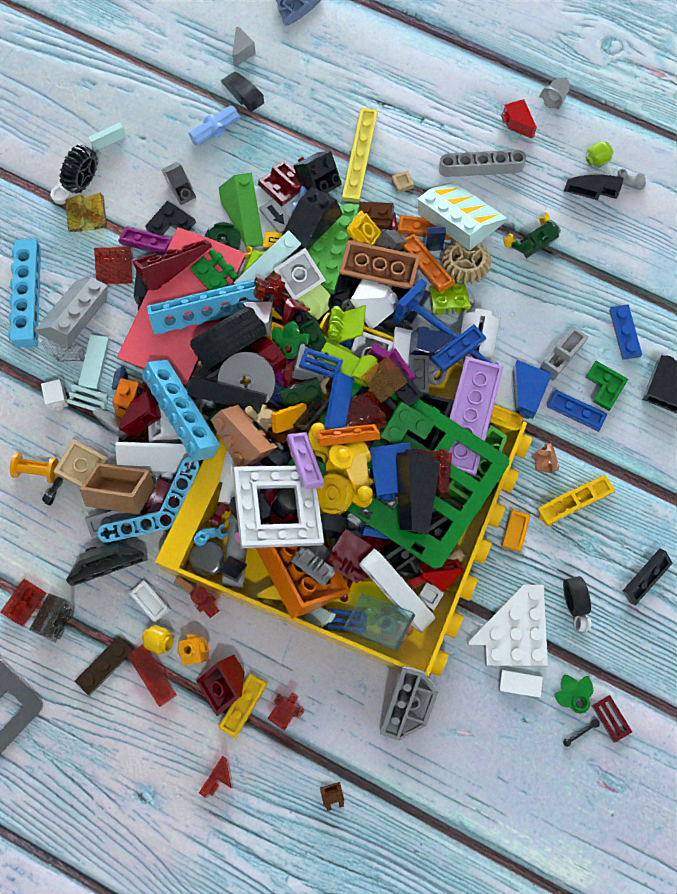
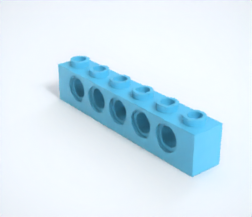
(22, 250)
(195, 304)
(180, 410)

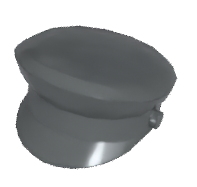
(206, 559)

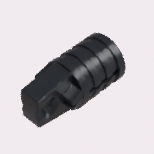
(389, 325)

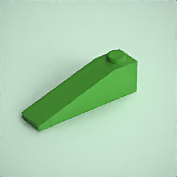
(240, 203)

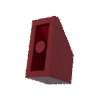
(269, 351)
(140, 414)

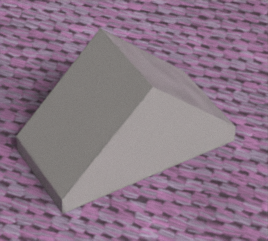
(243, 47)
(303, 374)

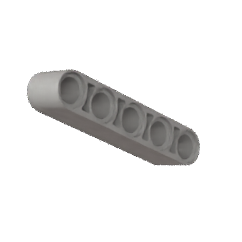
(474, 159)

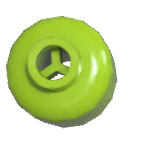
(599, 154)

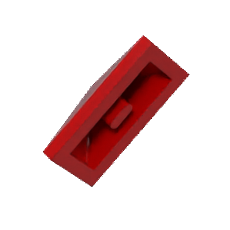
(443, 576)

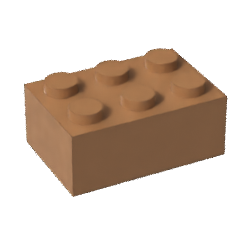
(117, 488)

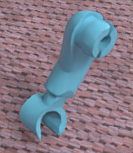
(204, 534)

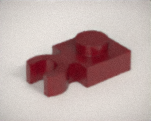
(220, 509)

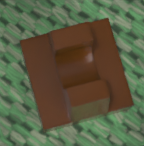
(332, 794)

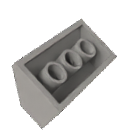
(73, 311)

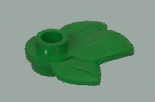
(289, 336)
(575, 690)

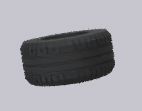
(227, 337)

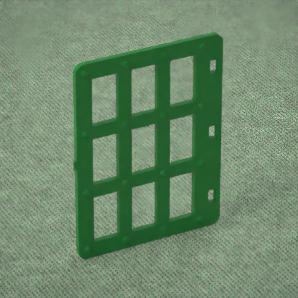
(387, 520)

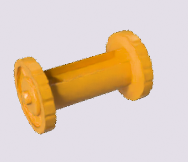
(20, 465)

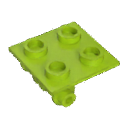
(449, 299)
(346, 324)

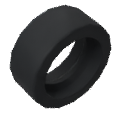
(333, 525)
(577, 596)

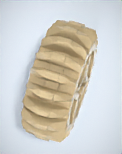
(465, 267)

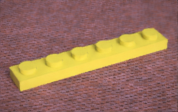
(359, 155)

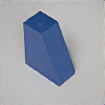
(528, 388)
(385, 470)

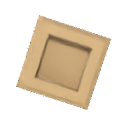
(402, 181)

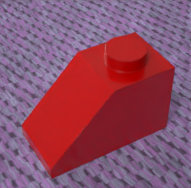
(519, 118)

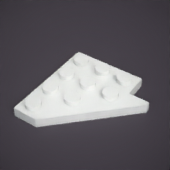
(516, 631)

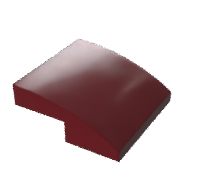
(281, 183)

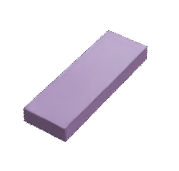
(305, 460)

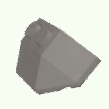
(409, 704)

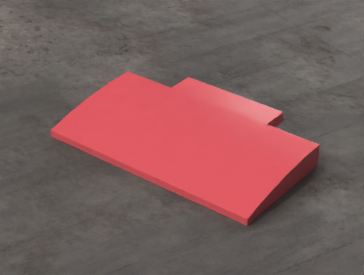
(143, 345)

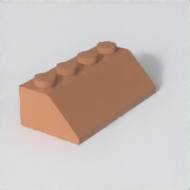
(380, 264)

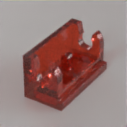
(23, 602)

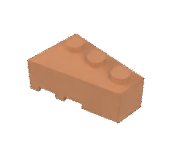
(240, 437)

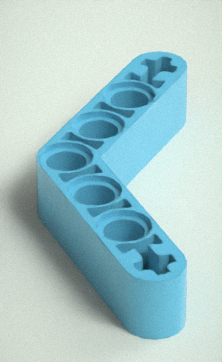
(155, 517)

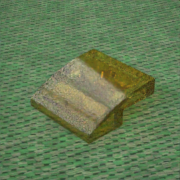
(85, 213)

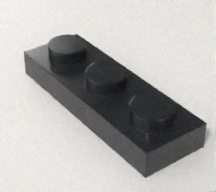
(647, 576)

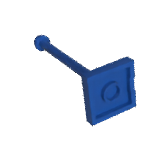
(411, 301)

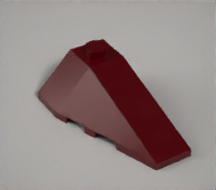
(159, 270)

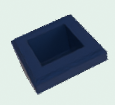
(120, 373)

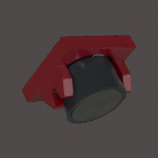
(283, 506)

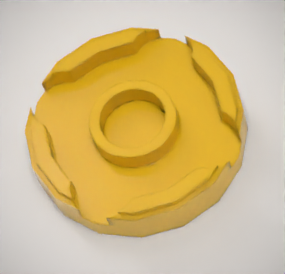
(335, 494)

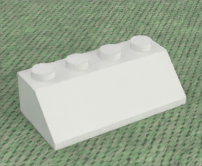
(159, 458)

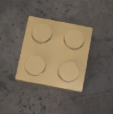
(78, 463)

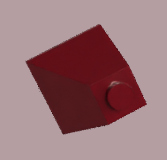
(222, 684)

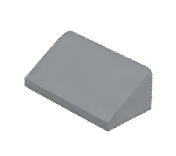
(111, 422)

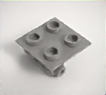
(311, 561)

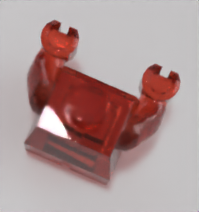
(285, 710)

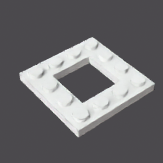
(251, 531)

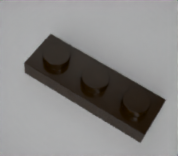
(103, 666)

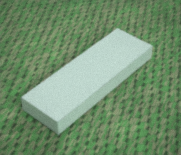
(94, 362)

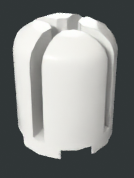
(489, 328)

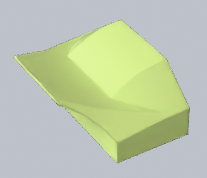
(316, 300)

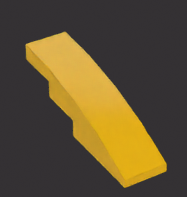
(576, 499)

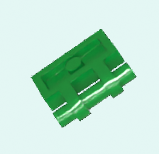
(209, 275)

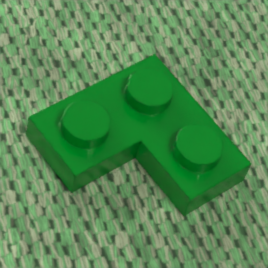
(610, 383)
(406, 419)

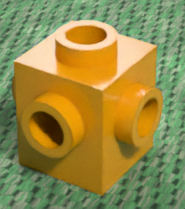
(193, 649)

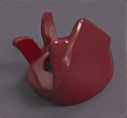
(290, 308)

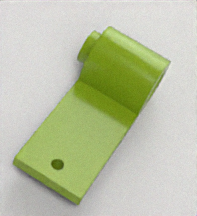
(352, 365)

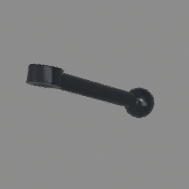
(594, 724)

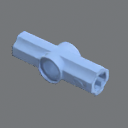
(214, 125)

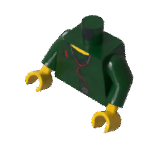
(537, 239)

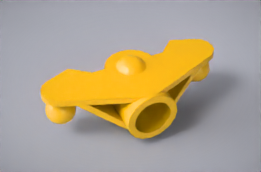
(349, 461)

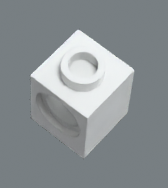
(54, 395)

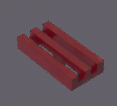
(604, 721)

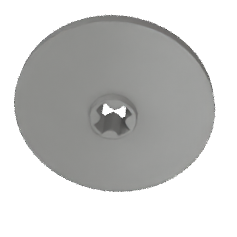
(250, 365)

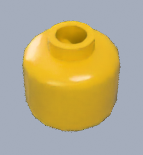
(157, 639)

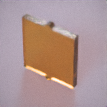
(384, 379)

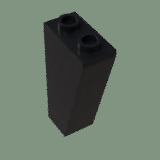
(416, 490)

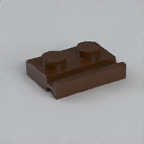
(379, 213)

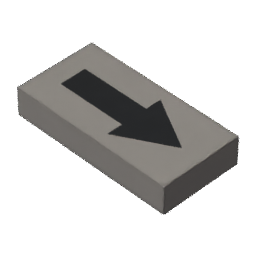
(275, 215)

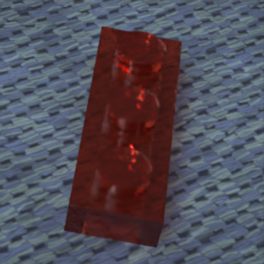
(152, 675)

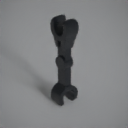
(49, 497)

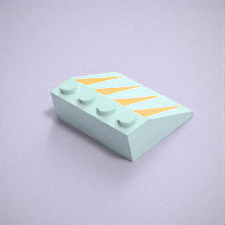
(461, 213)

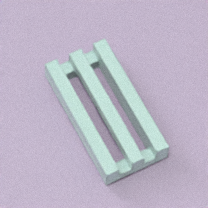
(73, 394)

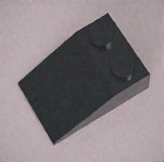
(313, 217)

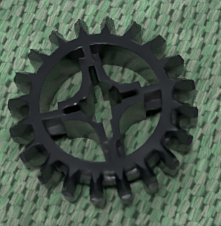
(78, 169)

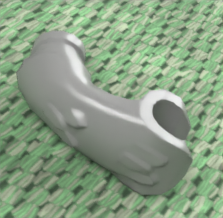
(637, 182)

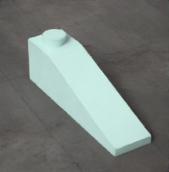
(271, 258)

